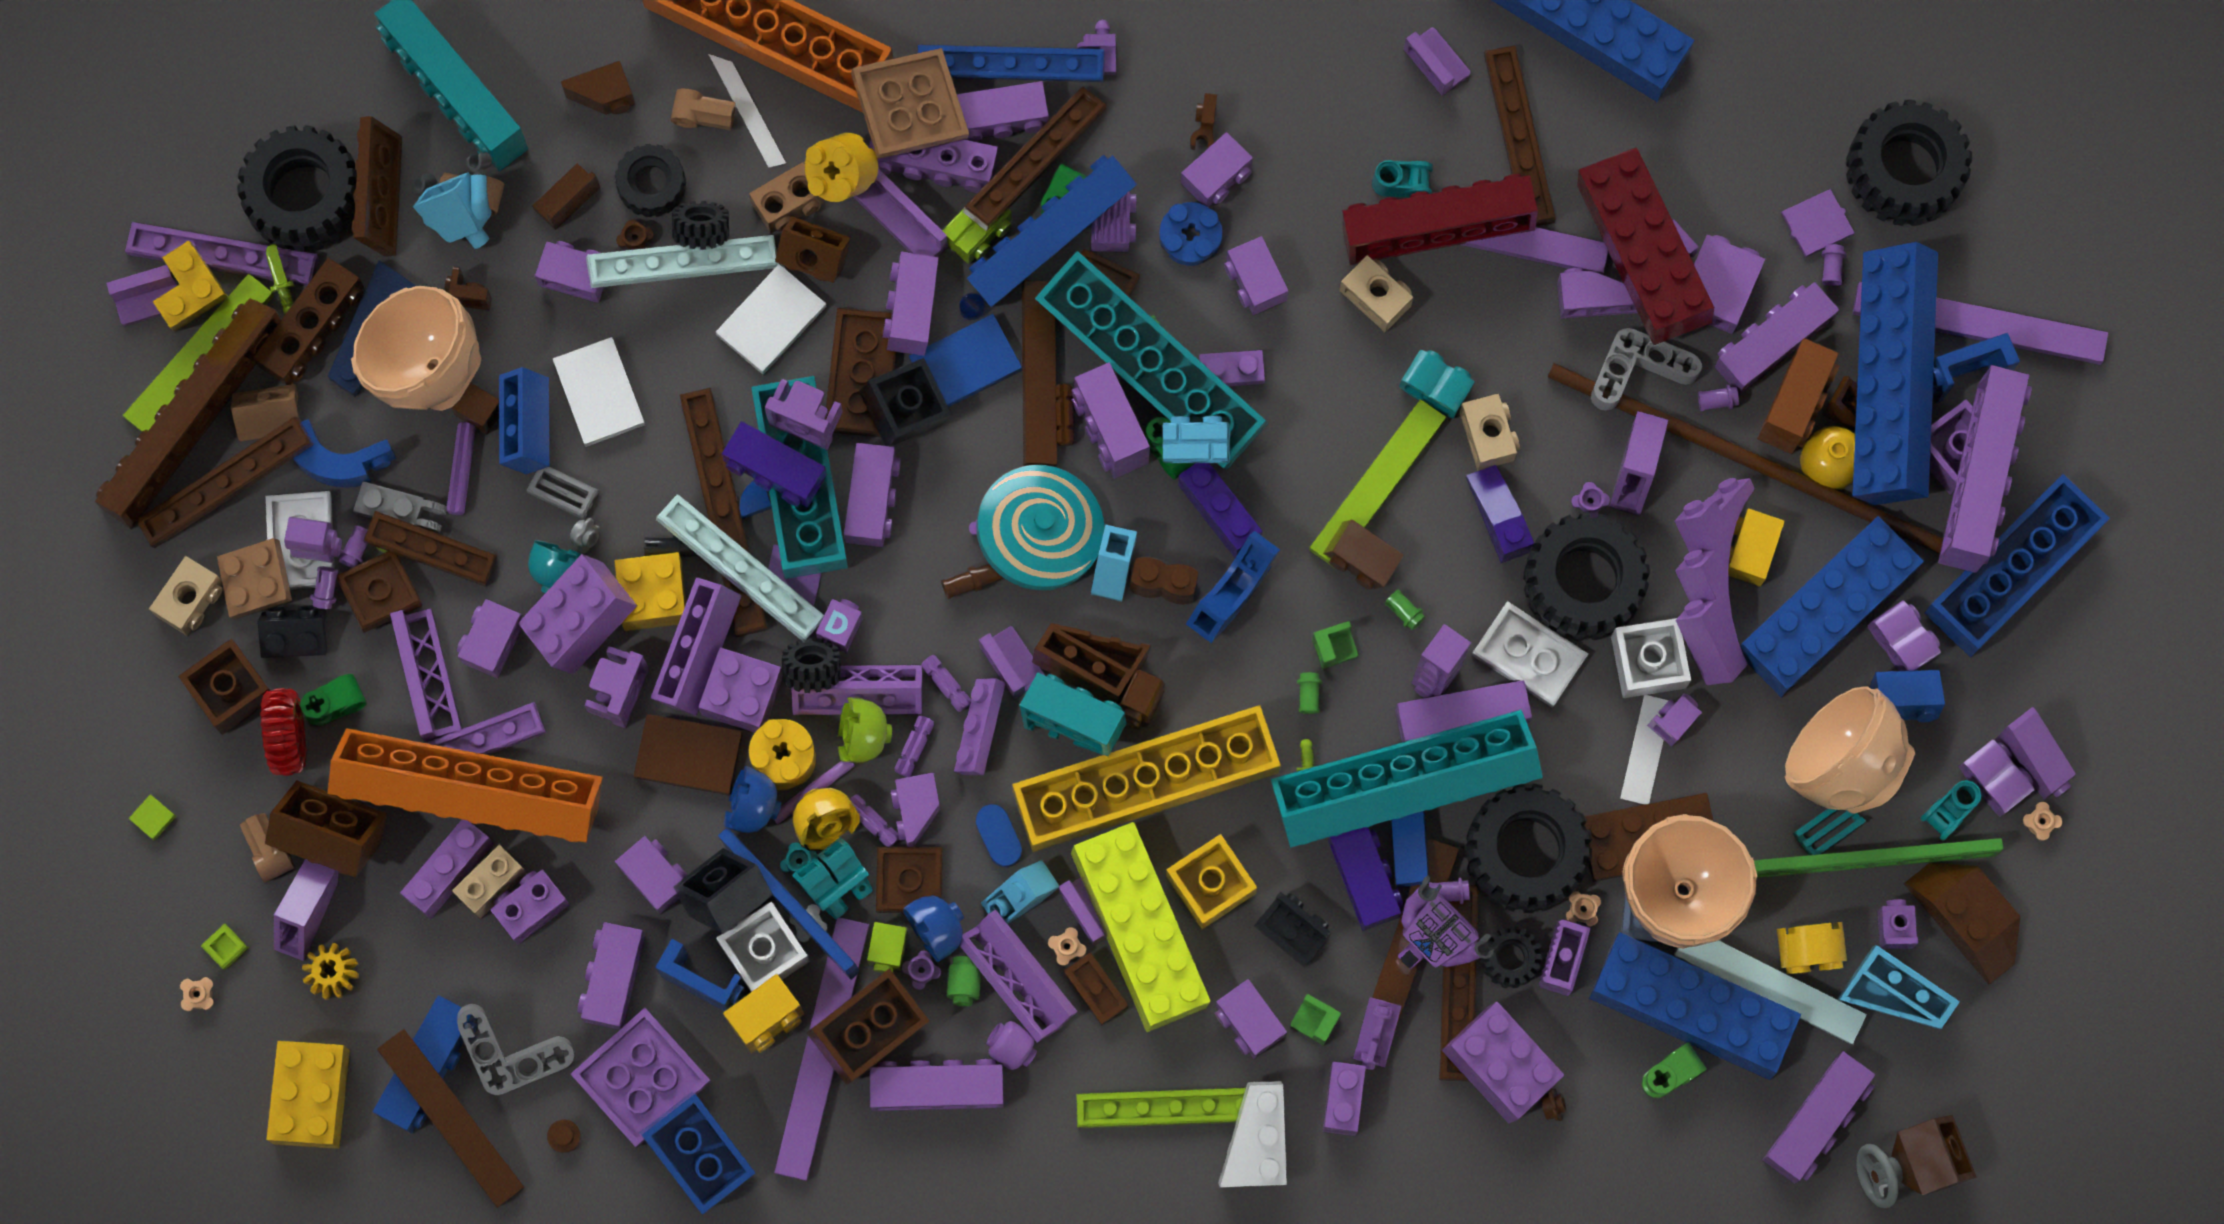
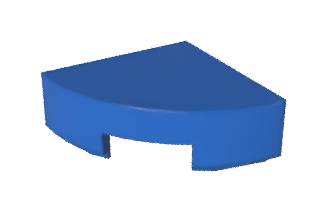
(754, 501)

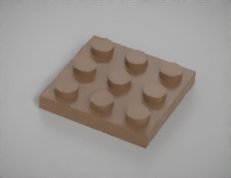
(909, 103)

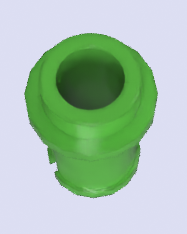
(1405, 610)
(1309, 692)

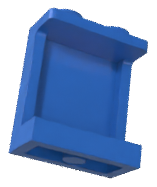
(1993, 351)
(671, 969)

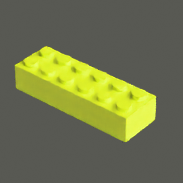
(1140, 927)

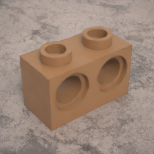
(781, 192)

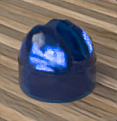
(967, 310)

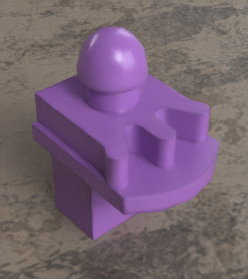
(1104, 41)

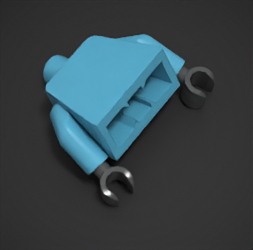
(457, 205)

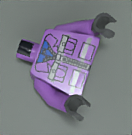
(1439, 931)

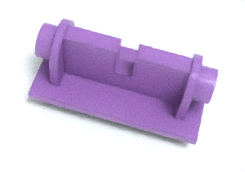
(1377, 1033)

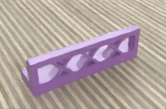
(902, 218)
(412, 671)
(887, 692)
(1021, 974)

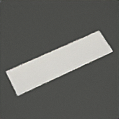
(1644, 754)

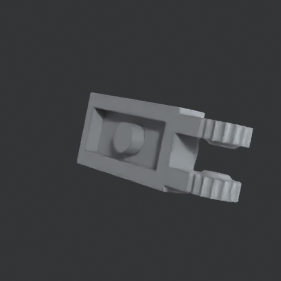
(397, 505)

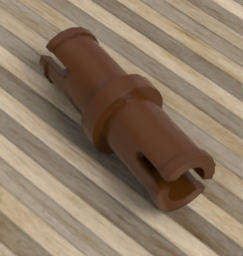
(970, 580)

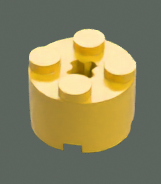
(840, 167)
(775, 737)
(1812, 946)

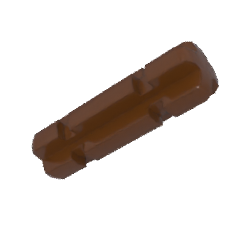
(1064, 415)

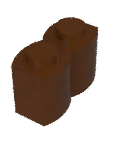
(1155, 579)
(1141, 699)

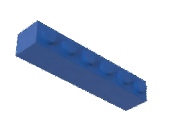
(1052, 230)

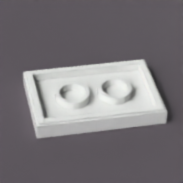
(771, 319)
(598, 392)
(310, 505)
(1530, 652)

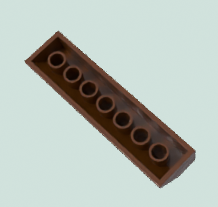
(188, 414)

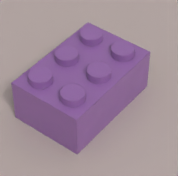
(1110, 421)
(577, 614)
(1503, 1062)

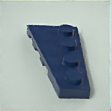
(380, 287)

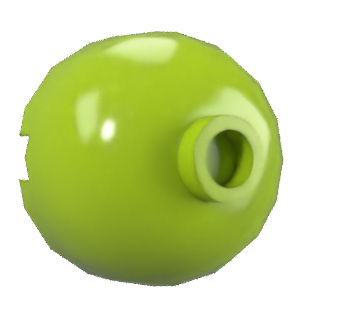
(863, 731)

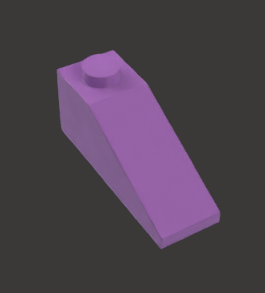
(1591, 295)

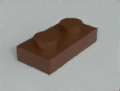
(1096, 988)

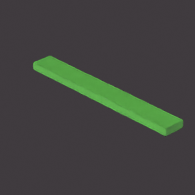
(1878, 858)

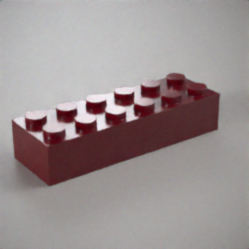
(1439, 218)
(1645, 246)

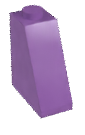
(1639, 463)
(2038, 754)
(303, 909)

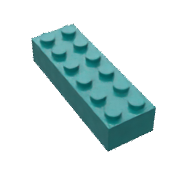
(450, 81)
(811, 536)

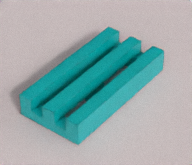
(1806, 844)

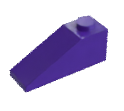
(1500, 514)

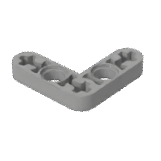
(1629, 357)
(509, 1065)

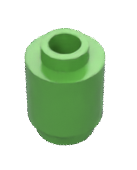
(963, 981)

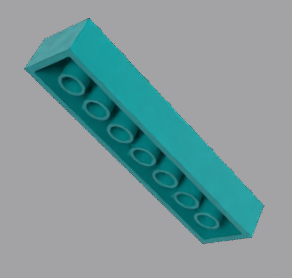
(1145, 352)
(1406, 778)

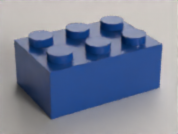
(697, 1152)

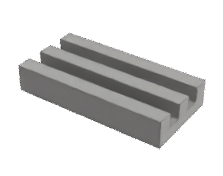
(578, 512)

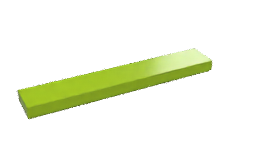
(161, 390)
(1383, 473)
(1158, 1108)

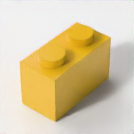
(1754, 546)

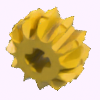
(342, 967)

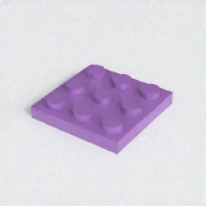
(639, 1075)

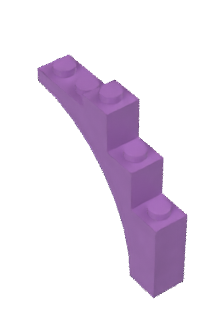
(1704, 576)

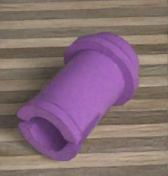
(1833, 264)
(1718, 398)
(354, 548)
(324, 588)
(1453, 890)

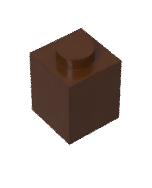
(477, 408)

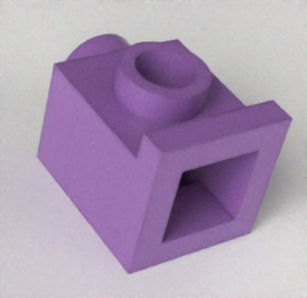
(1675, 718)
(1897, 937)

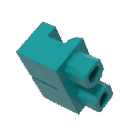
(847, 875)

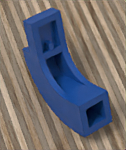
(342, 469)
(1234, 588)

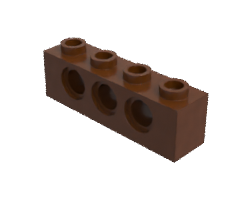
(309, 305)

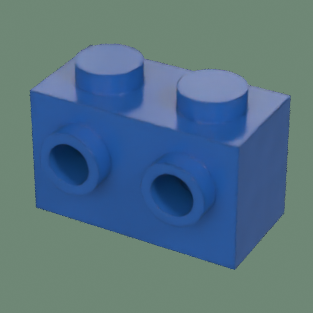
(1914, 693)

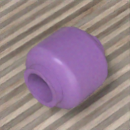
(1011, 1045)

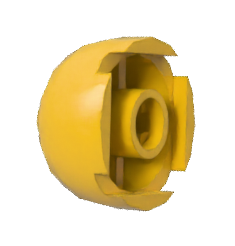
(1829, 457)
(824, 817)

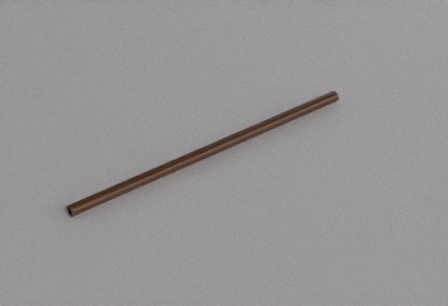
(1756, 462)

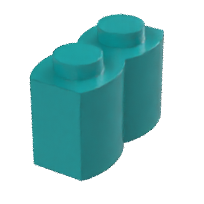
(1437, 383)

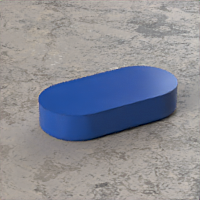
(998, 835)

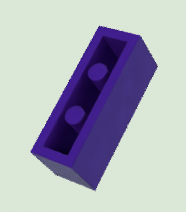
(773, 465)
(1218, 506)
(1366, 877)

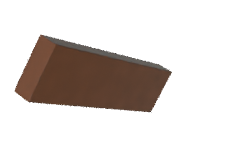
(430, 548)

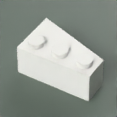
(1258, 1141)

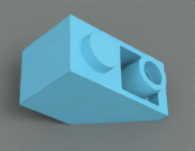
(1114, 562)
(1021, 892)

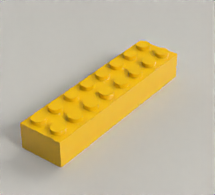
(1146, 778)

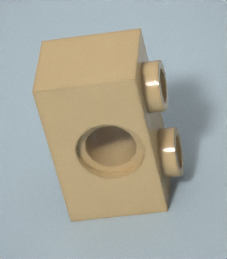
(1381, 310)
(1489, 450)
(186, 578)
(487, 881)

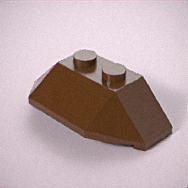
(1970, 914)

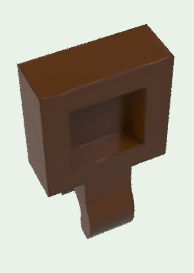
(1206, 115)

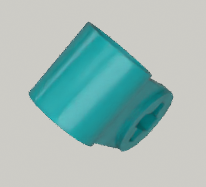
(1405, 178)
(1948, 812)

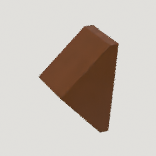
(1843, 404)

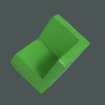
(1335, 645)
(1315, 1019)

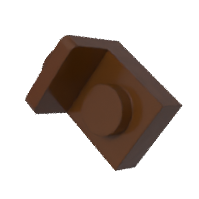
(469, 295)

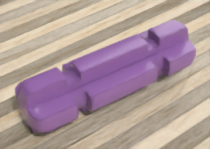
(946, 683)
(914, 746)
(875, 822)

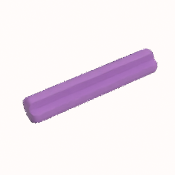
(461, 468)

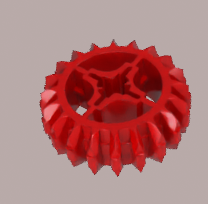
(283, 732)

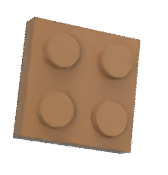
(254, 578)

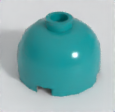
(549, 563)

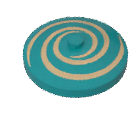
(1040, 527)

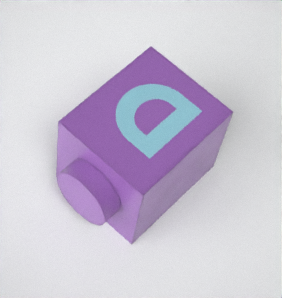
(840, 624)

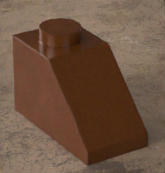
(601, 89)

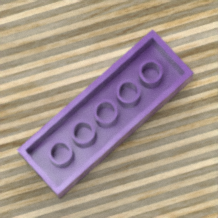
(1984, 469)

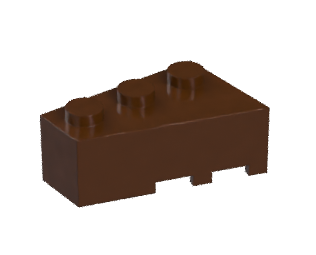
(1090, 661)

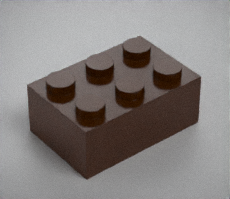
(325, 828)
(867, 1026)

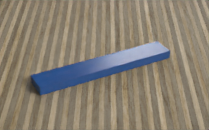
(1022, 63)
(793, 908)

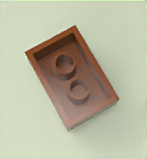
(1800, 397)

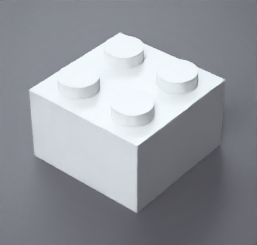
(1650, 658)
(763, 947)

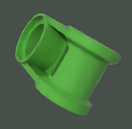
(1676, 1069)

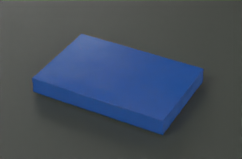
(970, 360)

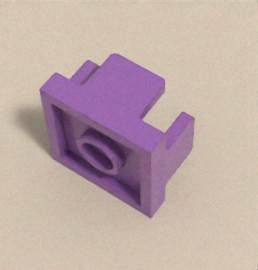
(803, 413)
(617, 685)

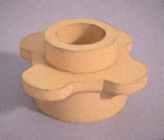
(2032, 821)
(1590, 902)
(1066, 955)
(203, 1001)

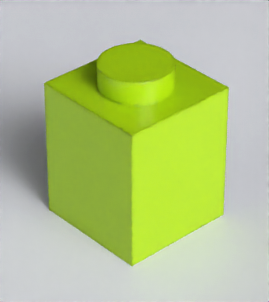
(887, 947)

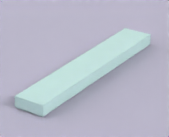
(680, 262)
(740, 568)
(1777, 986)

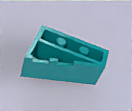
(1072, 714)

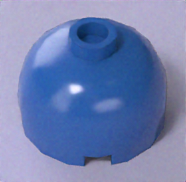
(752, 802)
(936, 924)

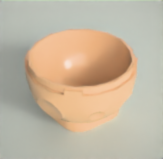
(417, 350)
(1851, 753)
(1704, 860)

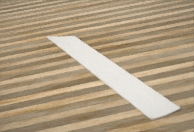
(748, 111)

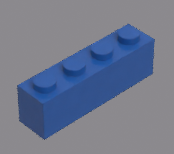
(439, 1042)

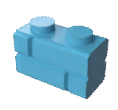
(1196, 441)

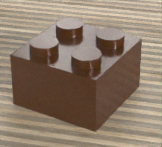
(225, 686)

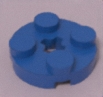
(1181, 218)

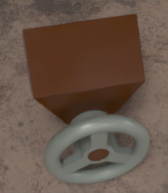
(1923, 1158)

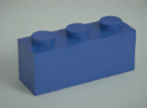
(524, 420)

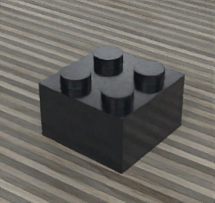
(905, 402)
(723, 891)

